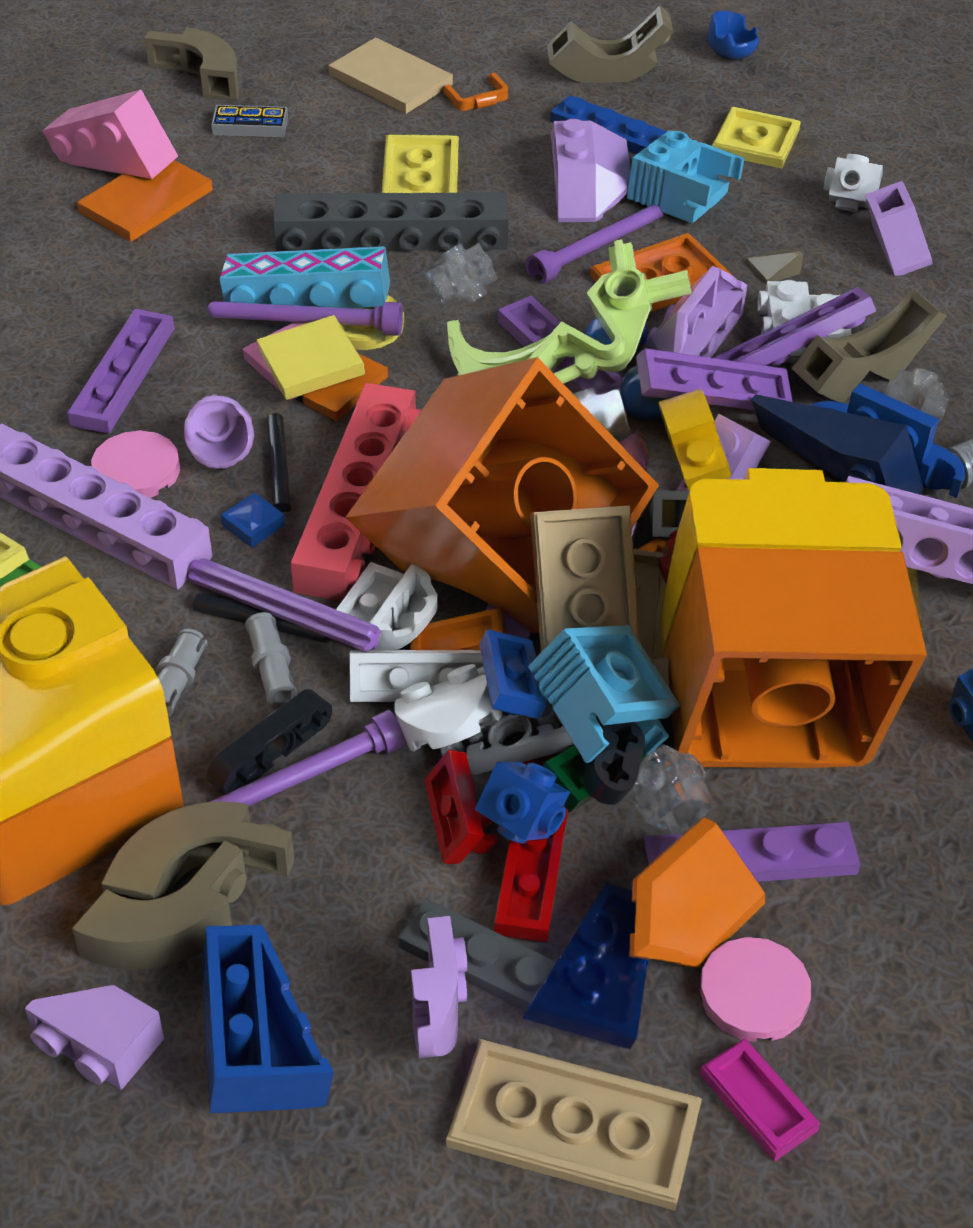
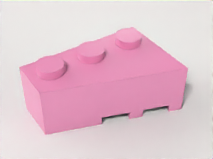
(113, 137)

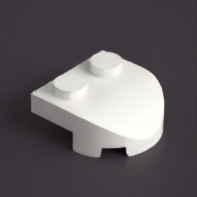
(393, 602)
(445, 710)

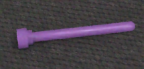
(549, 263)
(384, 318)
(378, 736)

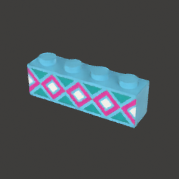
(308, 277)

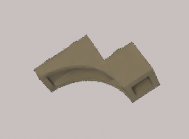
(841, 363)

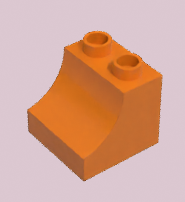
(475, 470)

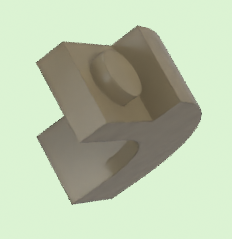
(610, 61)
(184, 840)

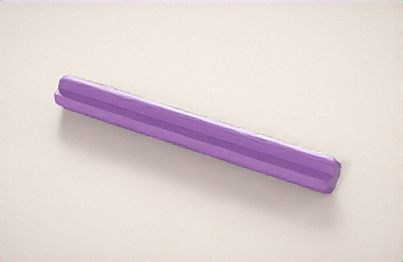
(285, 605)

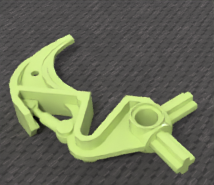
(619, 303)

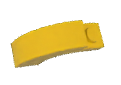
(694, 437)

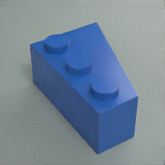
(254, 1030)

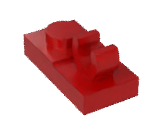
(453, 810)

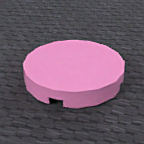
(140, 460)
(755, 989)

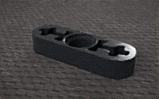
(269, 739)

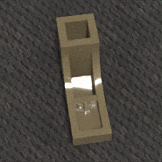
(199, 54)
(165, 929)

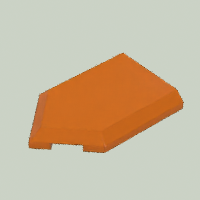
(692, 898)

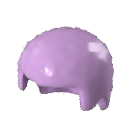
(218, 432)

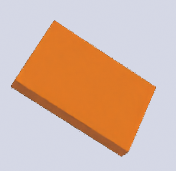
(138, 204)
(667, 258)

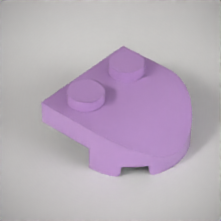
(439, 990)

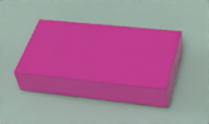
(759, 1099)

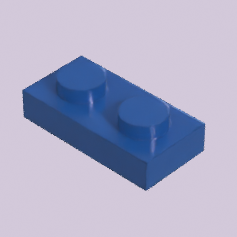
(508, 676)

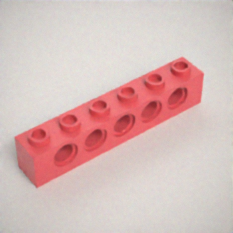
(331, 546)

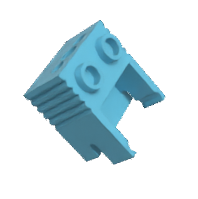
(682, 175)
(605, 676)

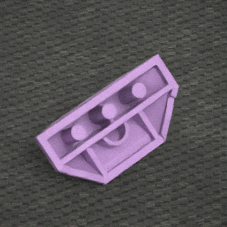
(588, 169)
(701, 318)

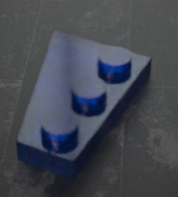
(595, 983)

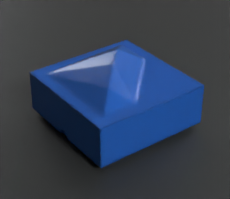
(253, 520)

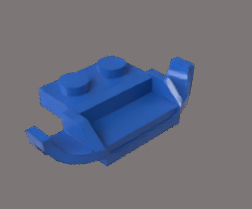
(936, 465)

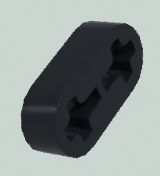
(623, 763)

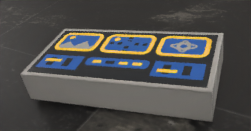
(250, 120)

